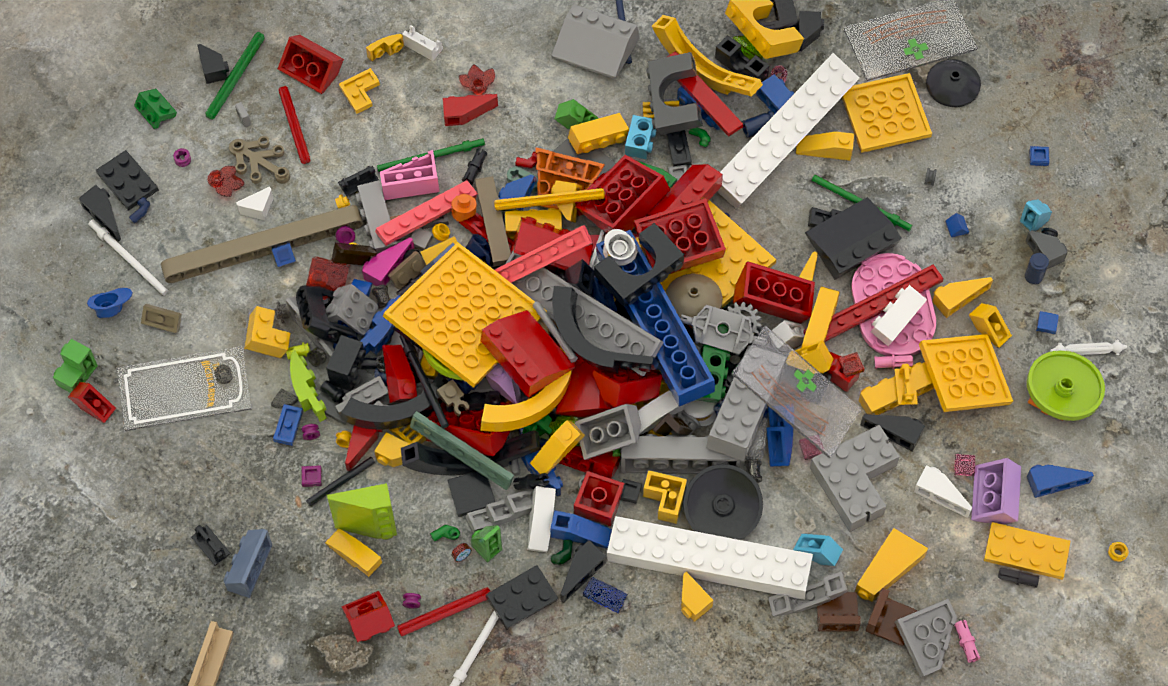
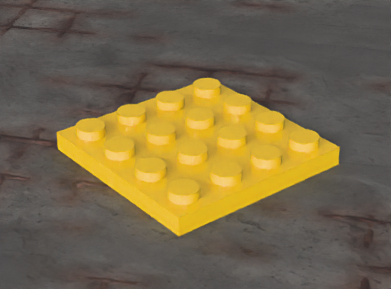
(886, 113)
(965, 372)

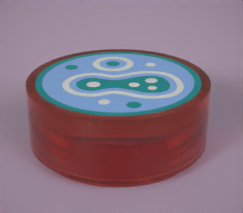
(461, 552)

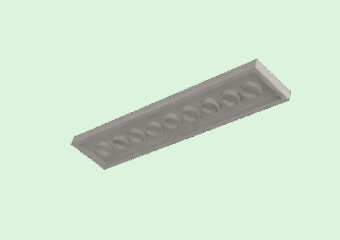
(596, 321)

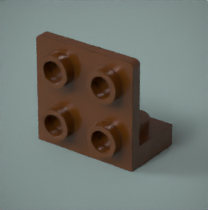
(839, 614)
(884, 617)

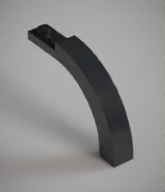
(564, 312)
(390, 416)
(440, 462)

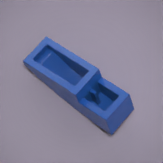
(779, 440)

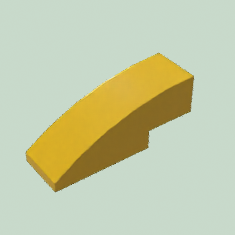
(354, 552)

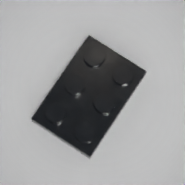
(126, 179)
(521, 597)

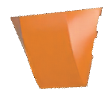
(560, 167)

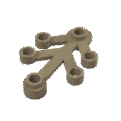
(258, 158)

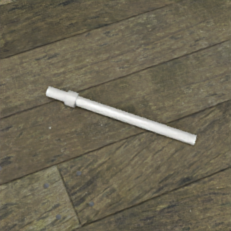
(105, 235)
(460, 675)

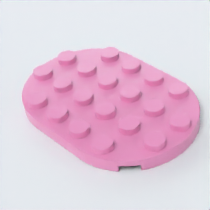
(879, 274)

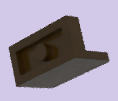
(352, 254)
(672, 422)

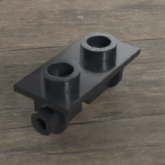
(365, 176)
(210, 544)

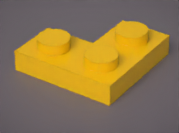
(356, 88)

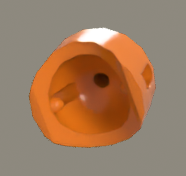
(463, 207)

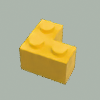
(263, 337)
(669, 491)

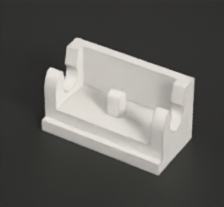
(422, 44)

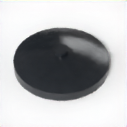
(723, 502)

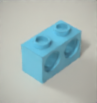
(637, 136)

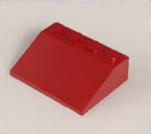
(629, 195)
(690, 229)
(533, 235)
(525, 351)
(582, 394)
(468, 429)

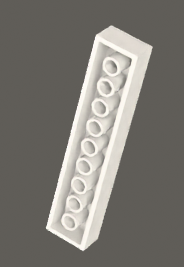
(785, 130)
(709, 557)

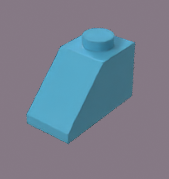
(1035, 215)
(823, 548)

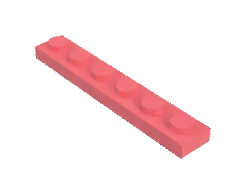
(422, 214)
(545, 254)

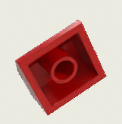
(598, 498)
(368, 616)

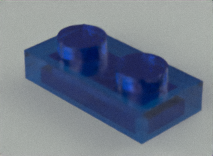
(605, 595)

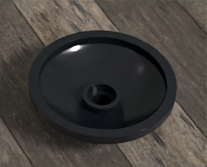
(953, 90)

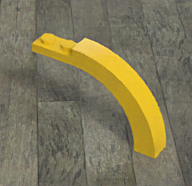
(714, 76)
(519, 415)

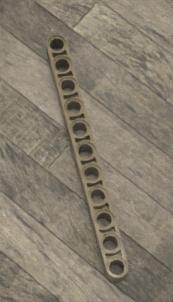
(259, 244)

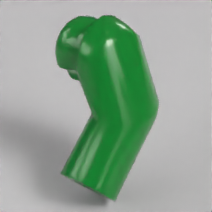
(445, 531)

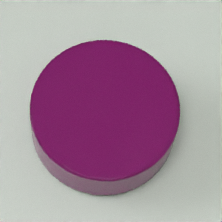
(345, 235)

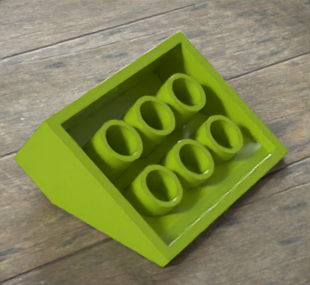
(364, 512)

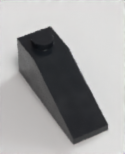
(98, 205)
(898, 429)
(584, 565)

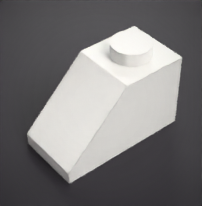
(790, 333)

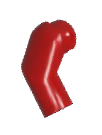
(527, 163)

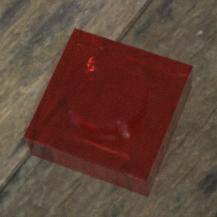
(851, 364)

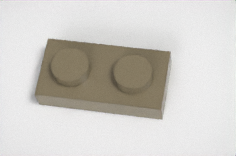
(407, 269)
(161, 318)

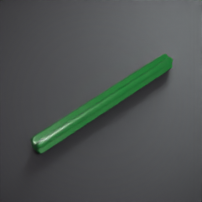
(235, 75)

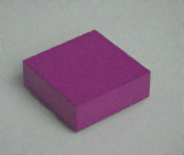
(311, 476)

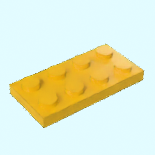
(1027, 550)

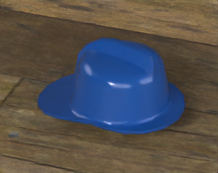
(109, 303)

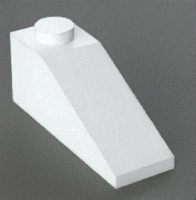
(940, 490)

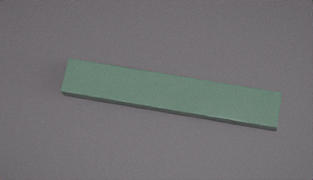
(461, 450)

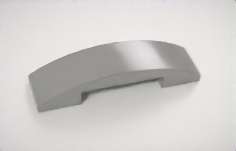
(816, 595)

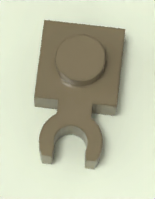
(452, 395)

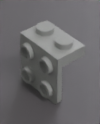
(352, 308)

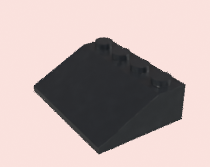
(853, 237)

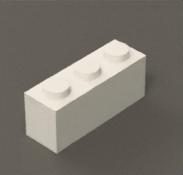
(897, 315)

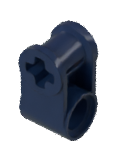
(480, 248)

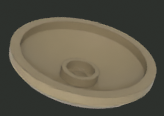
(691, 304)

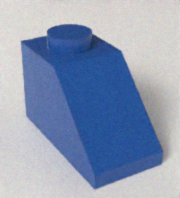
(519, 188)

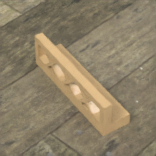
(211, 656)

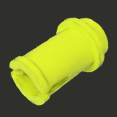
(302, 349)

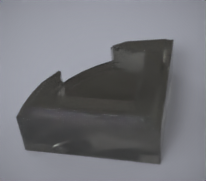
(283, 397)

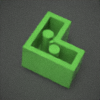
(77, 365)

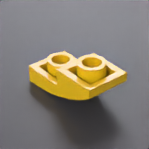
(389, 44)

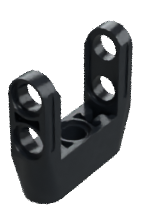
(785, 15)
(314, 315)

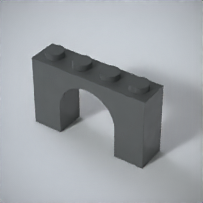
(661, 75)

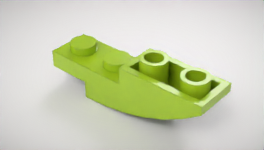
(304, 386)

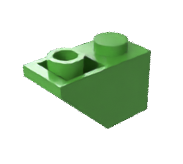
(573, 113)

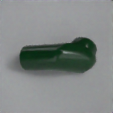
(564, 555)

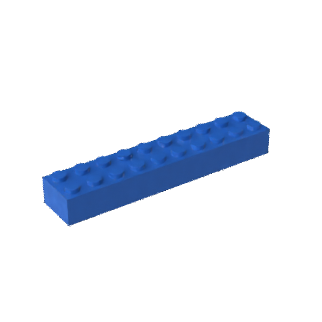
(678, 356)

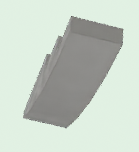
(501, 512)

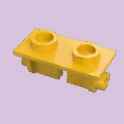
(906, 385)

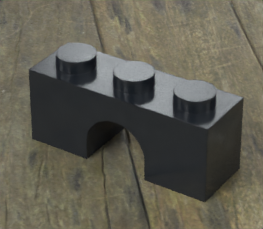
(731, 55)

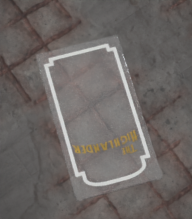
(182, 389)

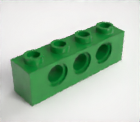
(718, 372)

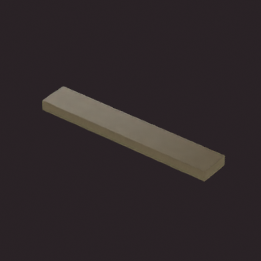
(493, 221)

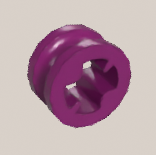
(179, 152)
(310, 431)
(411, 600)

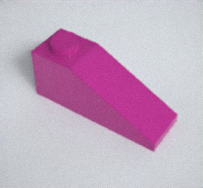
(385, 262)

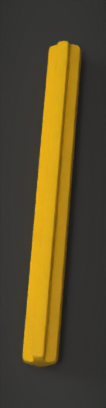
(549, 199)

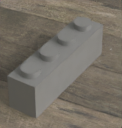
(374, 212)

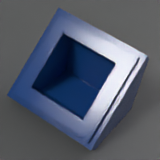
(957, 225)

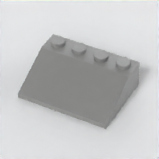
(595, 41)

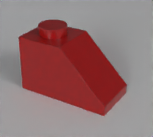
(91, 401)

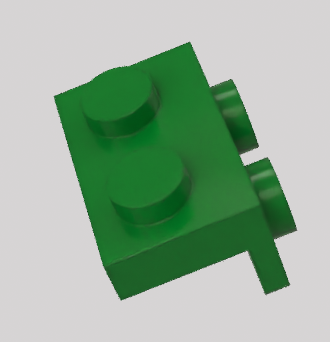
(154, 107)

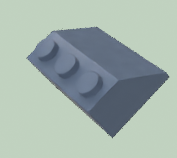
(248, 562)

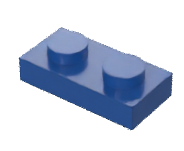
(288, 424)

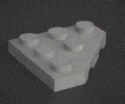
(928, 635)

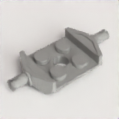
(706, 329)

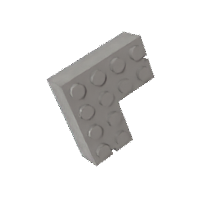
(848, 474)

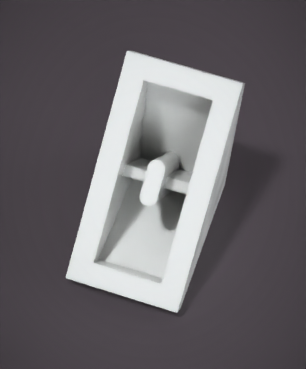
(256, 204)

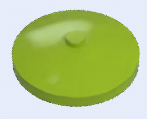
(1065, 385)

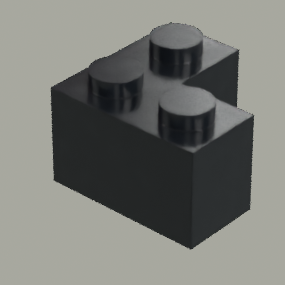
(343, 364)

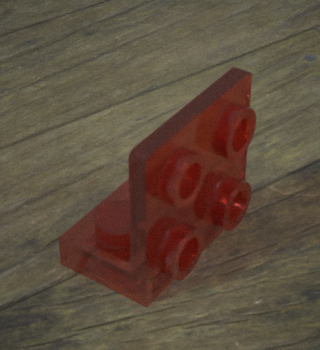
(327, 274)

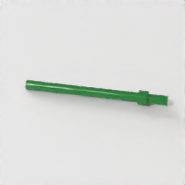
(465, 146)
(895, 219)

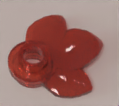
(477, 78)
(226, 180)

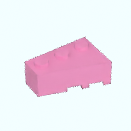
(410, 179)

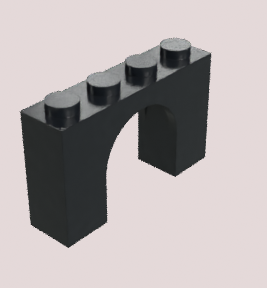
(628, 287)

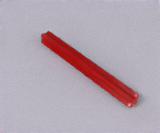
(294, 125)
(443, 612)

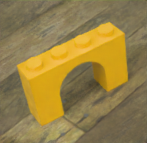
(767, 41)

